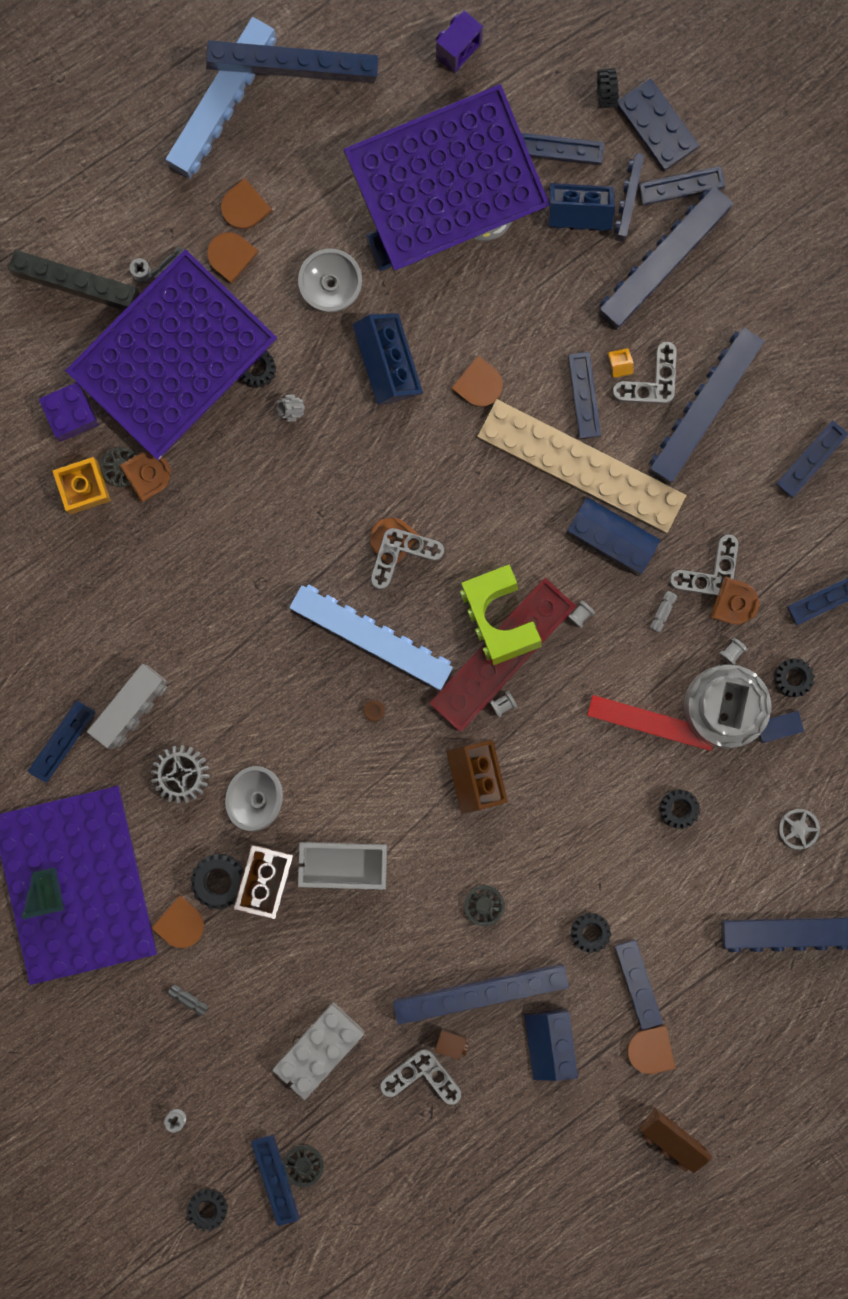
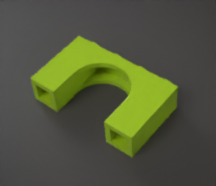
(499, 644)

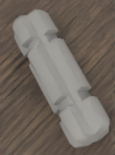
(663, 611)

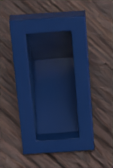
(378, 251)

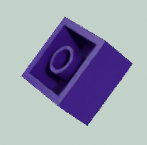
(458, 41)
(68, 412)

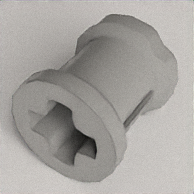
(142, 264)
(581, 614)
(733, 651)
(503, 704)
(169, 1120)

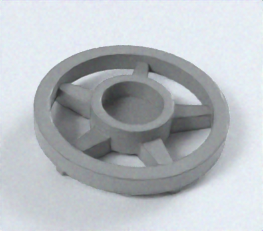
(799, 829)

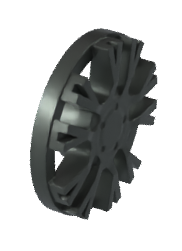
(115, 465)
(484, 905)
(303, 1166)

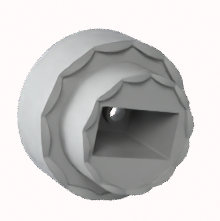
(746, 711)

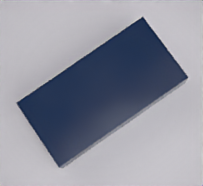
(782, 726)

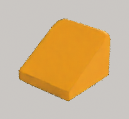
(621, 362)

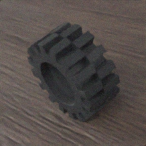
(607, 88)
(265, 377)
(807, 677)
(691, 815)
(581, 923)
(203, 1222)

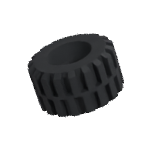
(200, 886)

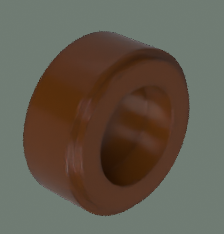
(374, 710)

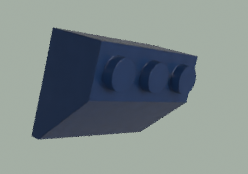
(581, 206)
(551, 1045)

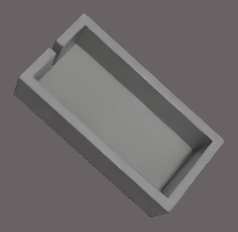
(128, 707)
(342, 865)
(319, 1050)

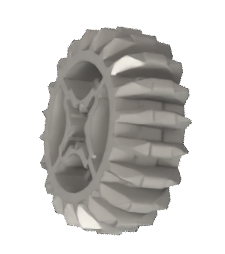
(178, 764)

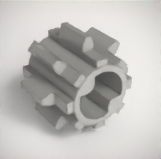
(290, 408)

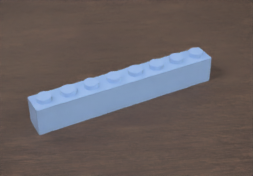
(216, 107)
(371, 637)

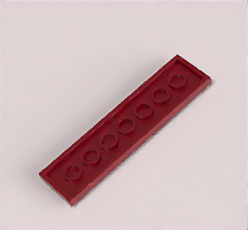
(480, 679)

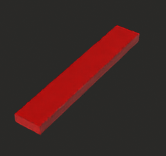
(644, 721)

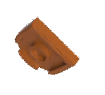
(243, 206)
(230, 255)
(479, 384)
(146, 474)
(378, 532)
(735, 602)
(180, 924)
(651, 1050)

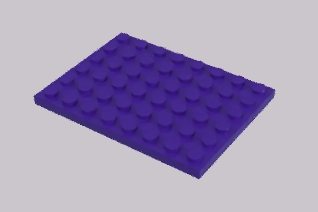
(446, 177)
(171, 354)
(98, 880)

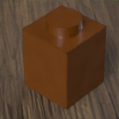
(451, 1044)

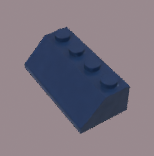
(387, 358)
(613, 537)

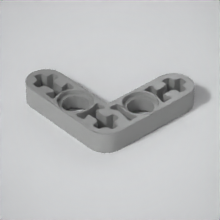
(653, 388)
(394, 550)
(711, 580)
(427, 1070)

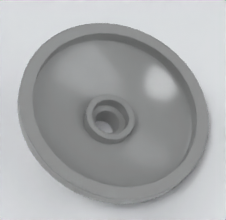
(329, 266)
(245, 797)

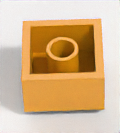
(81, 485)

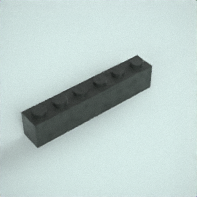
(72, 280)

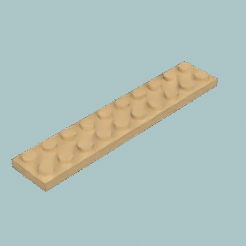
(581, 466)

